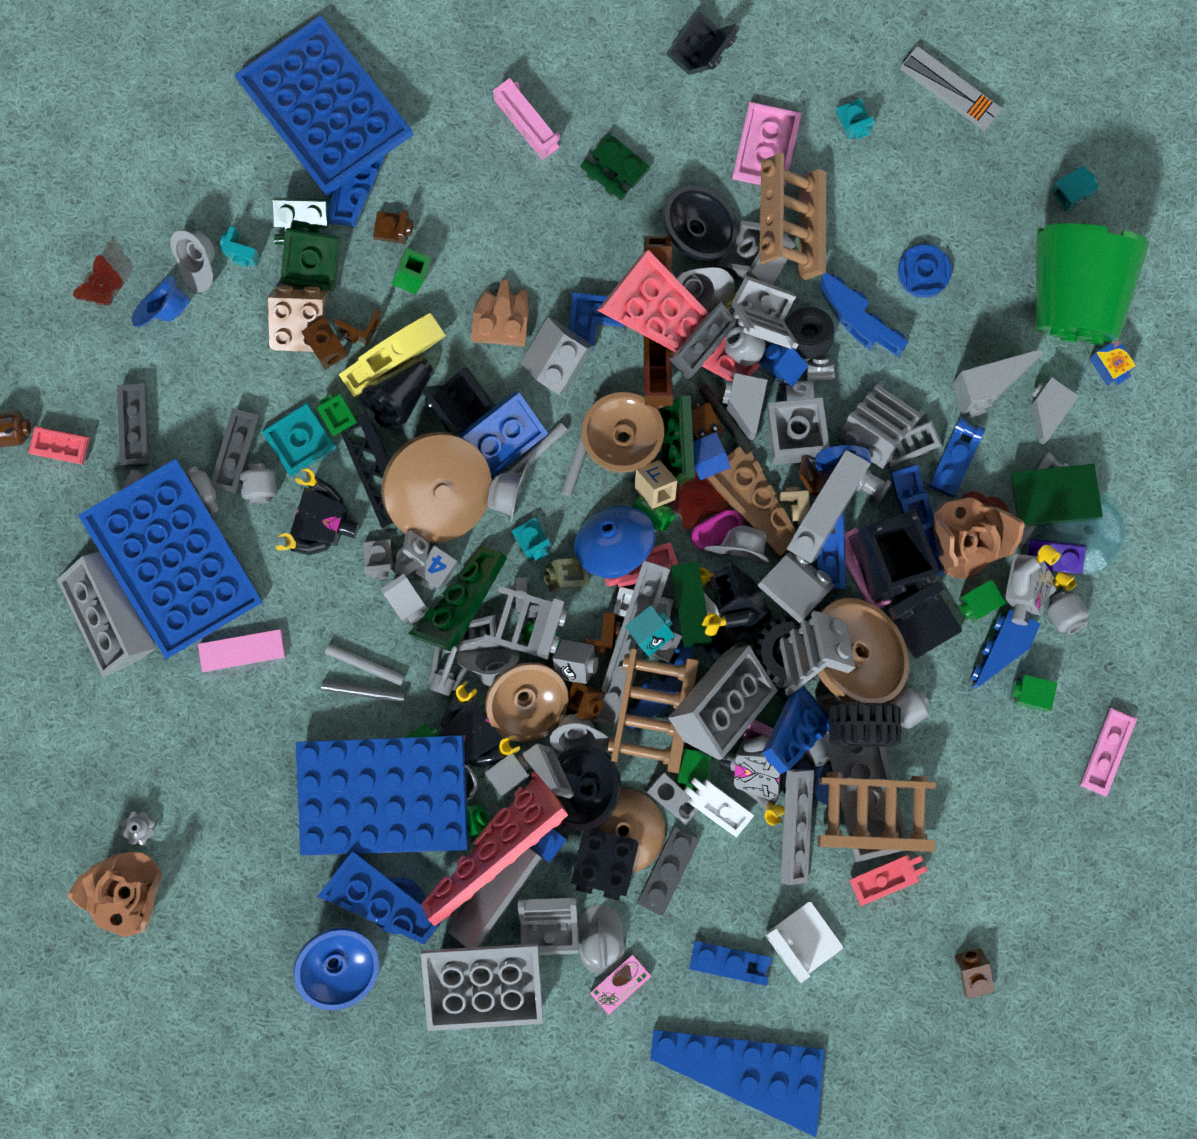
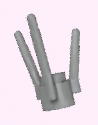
(443, 681)

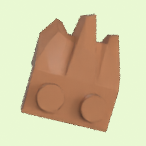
(501, 317)

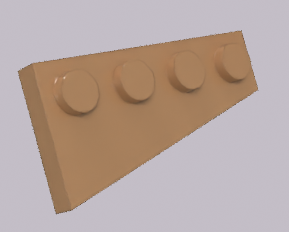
(754, 500)

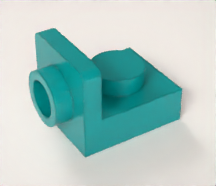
(855, 119)
(532, 540)

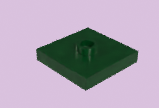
(310, 259)

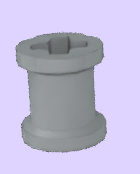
(873, 486)

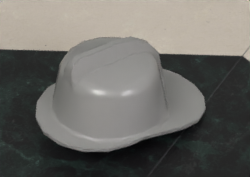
(194, 258)
(708, 285)
(505, 490)
(744, 543)
(488, 663)
(576, 732)
(601, 939)

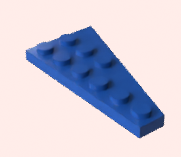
(763, 1075)

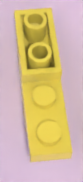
(392, 352)

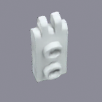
(719, 806)

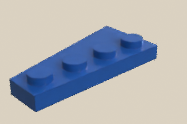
(350, 198)
(796, 730)

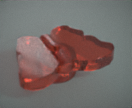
(102, 274)
(692, 511)

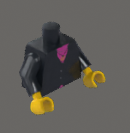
(318, 519)
(736, 599)
(481, 740)

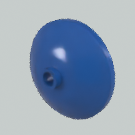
(617, 550)
(345, 980)

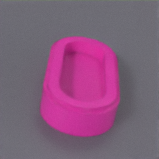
(714, 530)

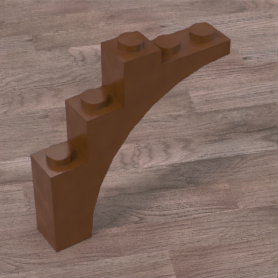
(656, 361)

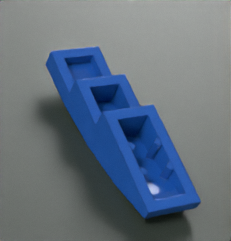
(910, 496)

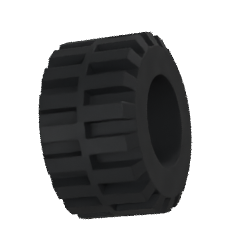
(764, 648)
(865, 724)

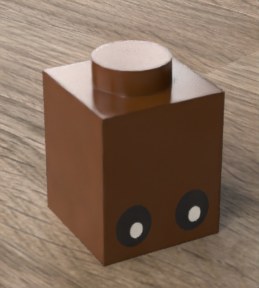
(704, 421)

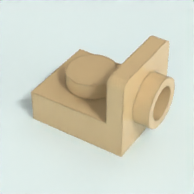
(802, 506)

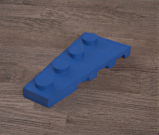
(373, 895)

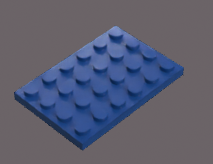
(323, 105)
(170, 558)
(382, 795)

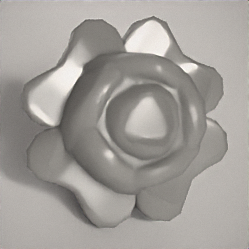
(138, 828)

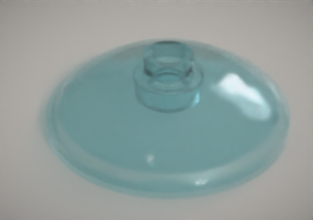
(1101, 546)

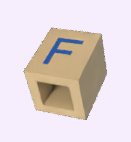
(655, 484)

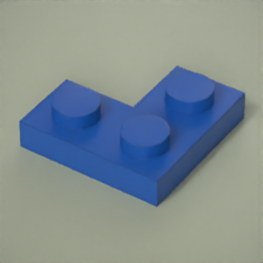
(585, 316)

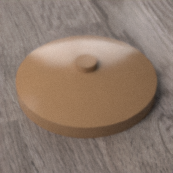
(436, 486)
(877, 653)

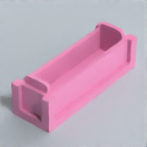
(526, 119)

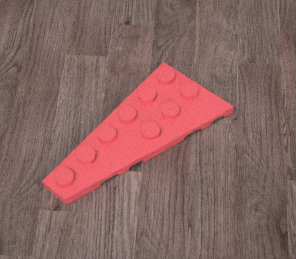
(664, 311)
(499, 844)

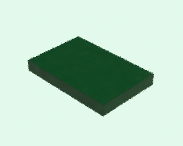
(678, 439)
(1056, 495)

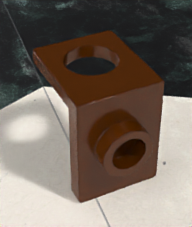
(353, 335)
(324, 343)
(817, 479)

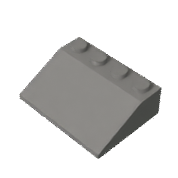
(482, 987)

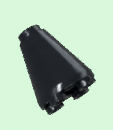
(397, 392)

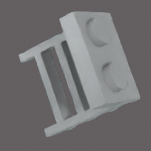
(763, 310)
(875, 433)
(543, 634)
(825, 644)
(550, 924)

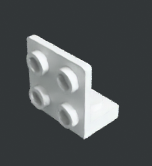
(803, 941)

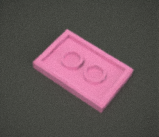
(764, 134)

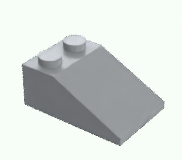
(984, 384)

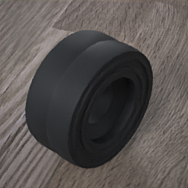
(811, 319)

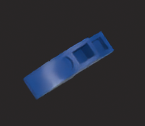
(850, 309)
(652, 709)

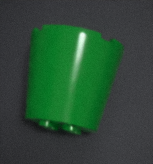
(1086, 281)

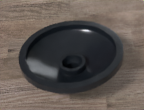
(707, 216)
(585, 768)

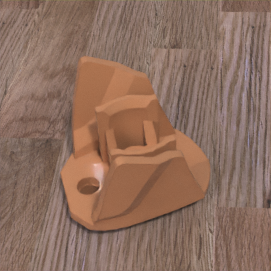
(973, 537)
(103, 889)

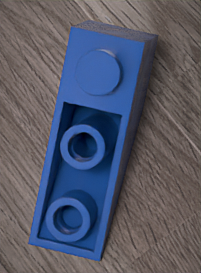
(1006, 646)

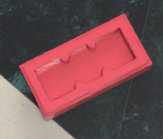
(59, 445)

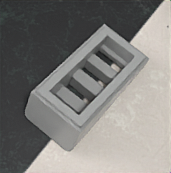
(936, 444)
(483, 625)
(547, 766)

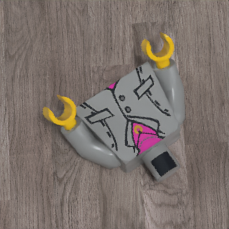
(1033, 583)
(757, 777)

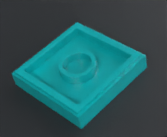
(299, 439)

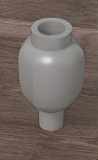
(202, 485)

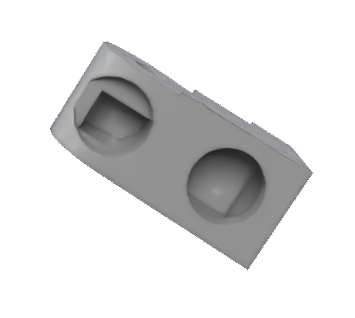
(671, 797)

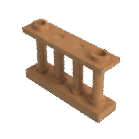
(812, 217)
(685, 673)
(861, 837)

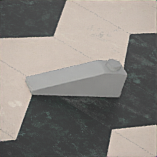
(828, 507)

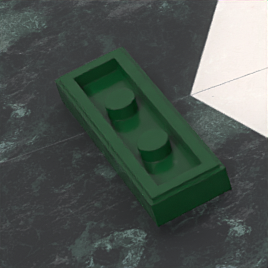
(690, 603)

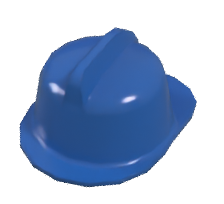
(162, 303)

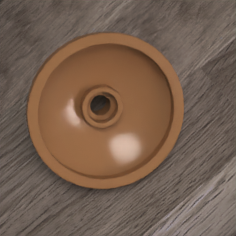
(620, 415)
(530, 715)
(644, 825)

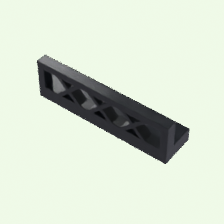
(381, 460)

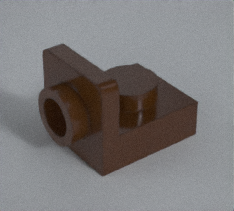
(393, 227)

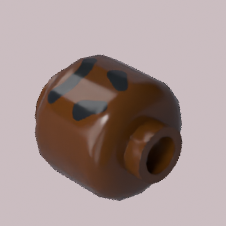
(13, 429)

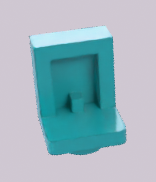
(239, 253)

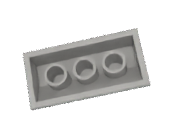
(105, 615)
(724, 703)
(491, 901)

